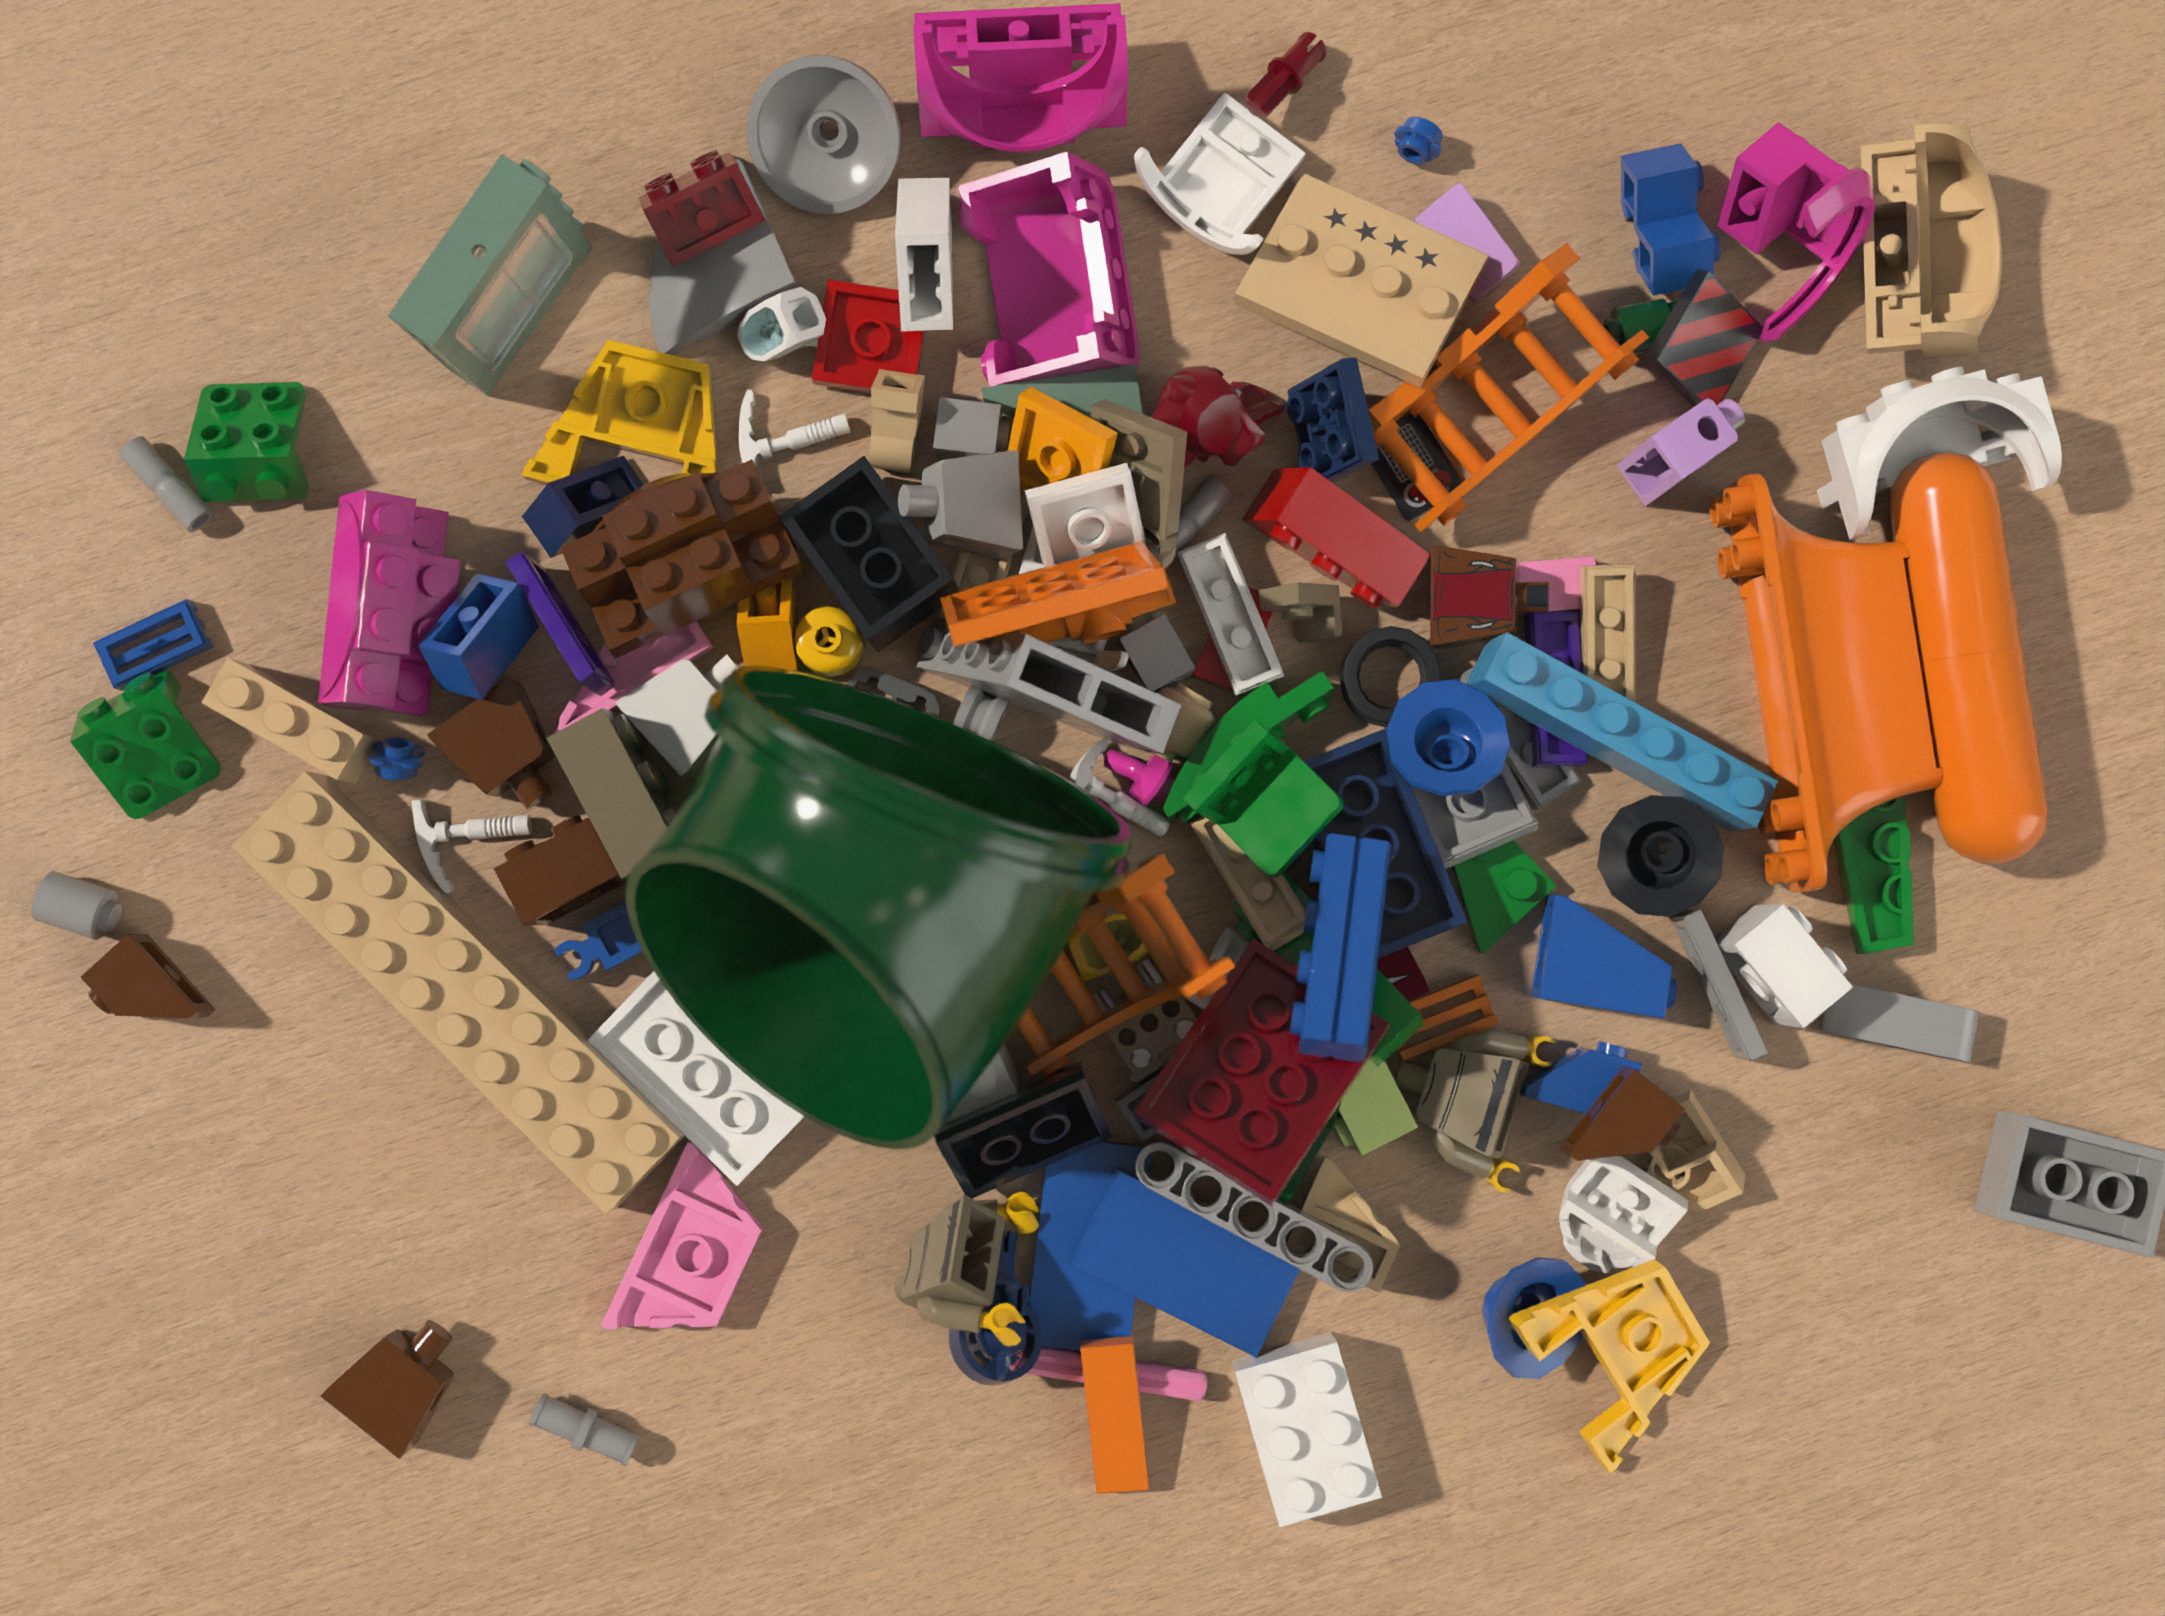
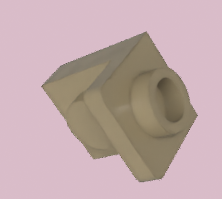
(1310, 605)

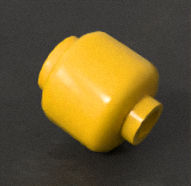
(846, 647)

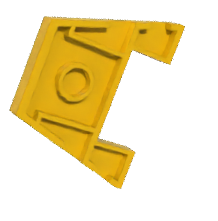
(636, 404)
(1638, 1335)

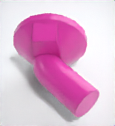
(1151, 779)

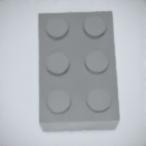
(2073, 1183)

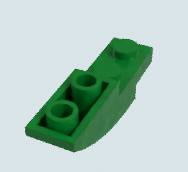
(1262, 705)

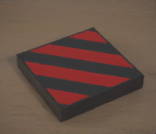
(1704, 340)

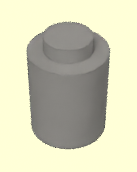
(76, 906)

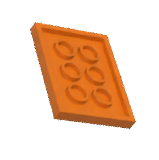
(1052, 592)

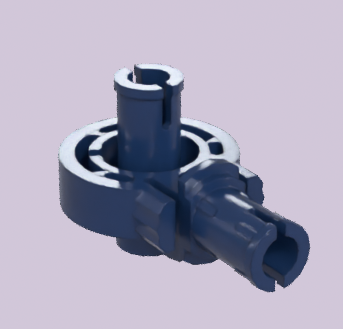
(973, 1349)

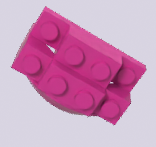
(1021, 74)
(383, 601)

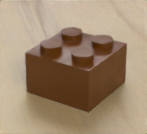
(558, 874)

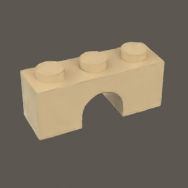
(290, 721)

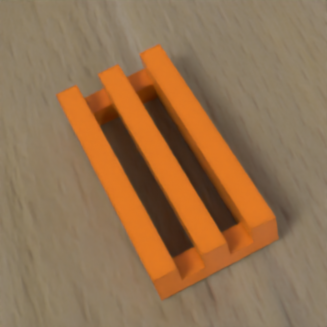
(1480, 1002)

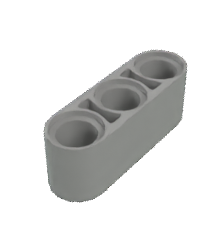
(1903, 1023)

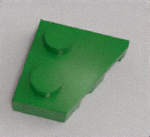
(1499, 891)

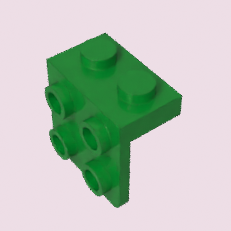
(247, 442)
(143, 745)
(1264, 798)

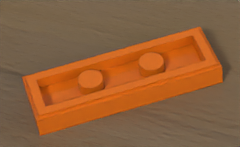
(1114, 1414)

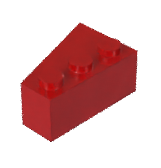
(1337, 535)

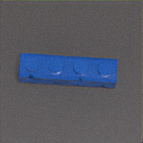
(1344, 947)

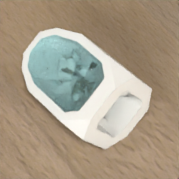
(781, 325)

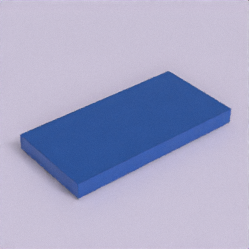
(1184, 1264)
(1065, 1299)

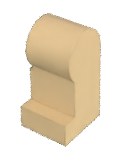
(895, 420)

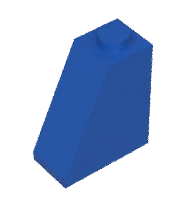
(1596, 965)

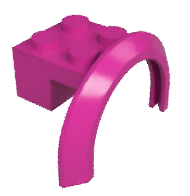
(1799, 191)

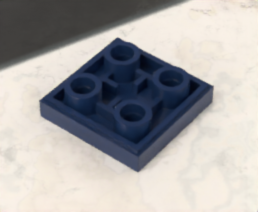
(1333, 421)

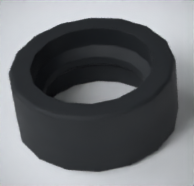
(1376, 639)

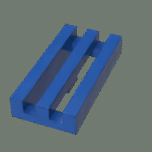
(193, 627)

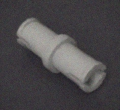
(584, 1429)

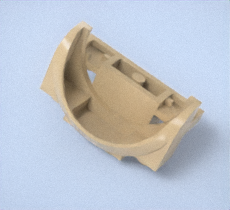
(1933, 256)

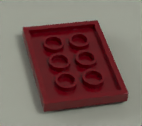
(1241, 1087)

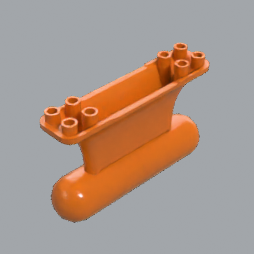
(1888, 668)

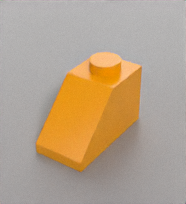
(768, 626)

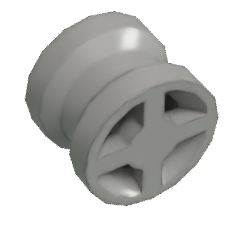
(981, 713)

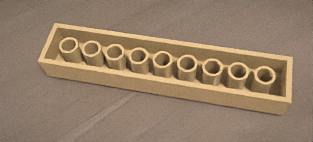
(458, 989)

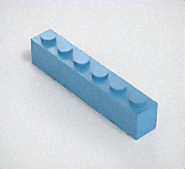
(1620, 732)

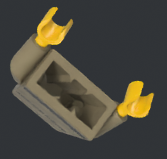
(1473, 1097)
(956, 1265)

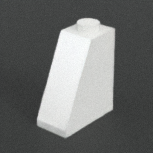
(924, 254)

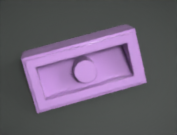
(1462, 219)

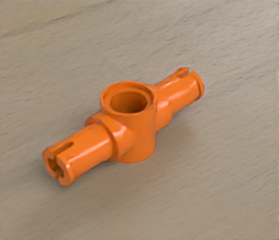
(1100, 622)

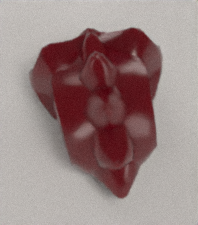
(1217, 415)

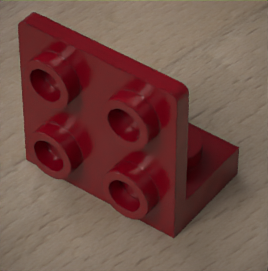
(700, 206)

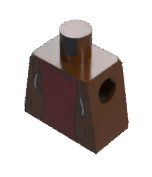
(1478, 597)

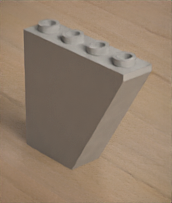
(1052, 685)

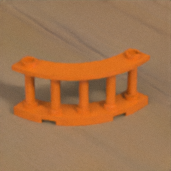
(1462, 360)
(1201, 976)

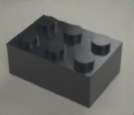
(870, 554)

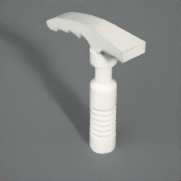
(794, 438)
(1117, 801)
(480, 828)

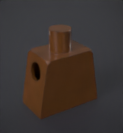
(499, 744)
(395, 1387)

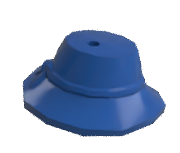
(1447, 738)
(1518, 1290)

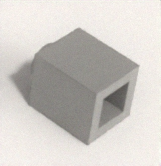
(969, 429)
(1155, 652)

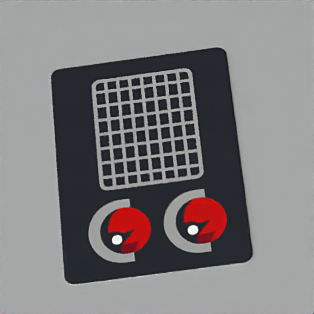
(1401, 489)

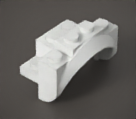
(1938, 418)

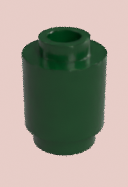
(1632, 318)

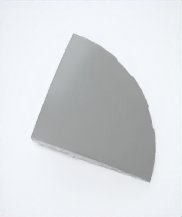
(715, 286)

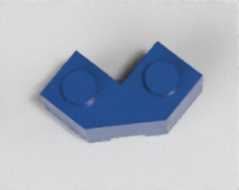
(1661, 197)

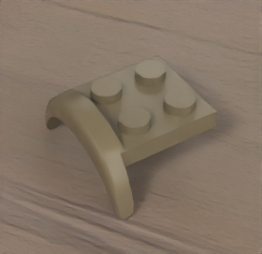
(1156, 464)

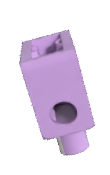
(1681, 448)

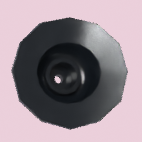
(1656, 880)

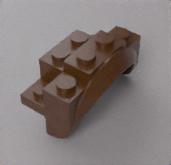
(680, 554)

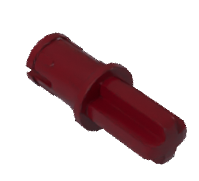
(1285, 75)

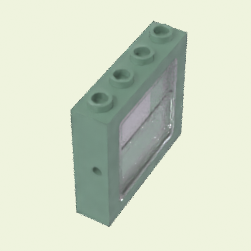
(485, 305)

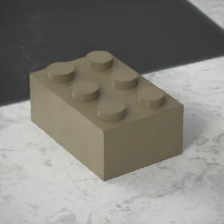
(615, 784)

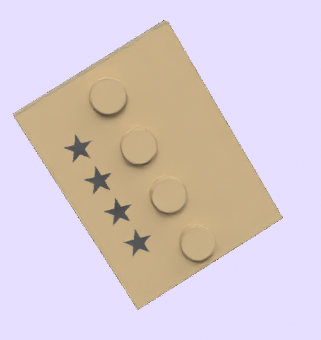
(1361, 279)

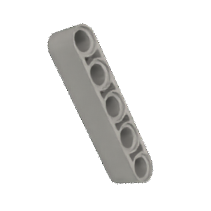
(1272, 1234)

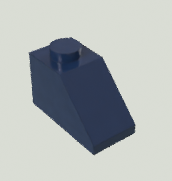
(576, 503)

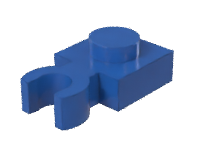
(608, 939)

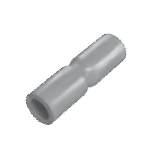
(170, 489)
(1199, 511)

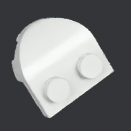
(1616, 1214)

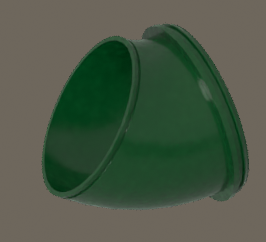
(865, 898)

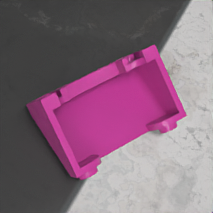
(1052, 270)

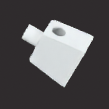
(672, 711)

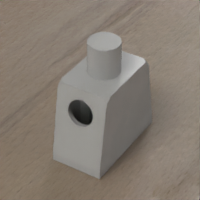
(969, 504)

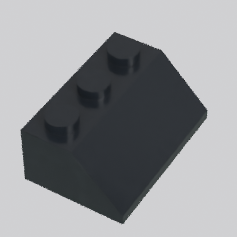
(1023, 1131)

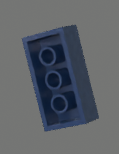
(1384, 807)

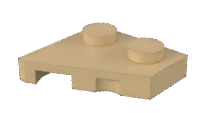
(1342, 1207)

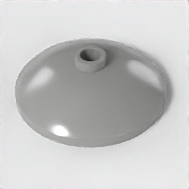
(799, 157)

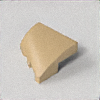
(1695, 1160)

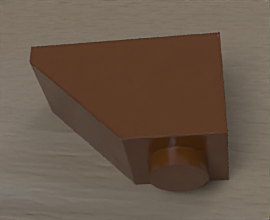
(143, 982)
(1625, 1120)

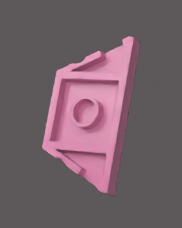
(688, 1252)

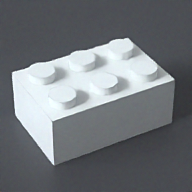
(1306, 1429)

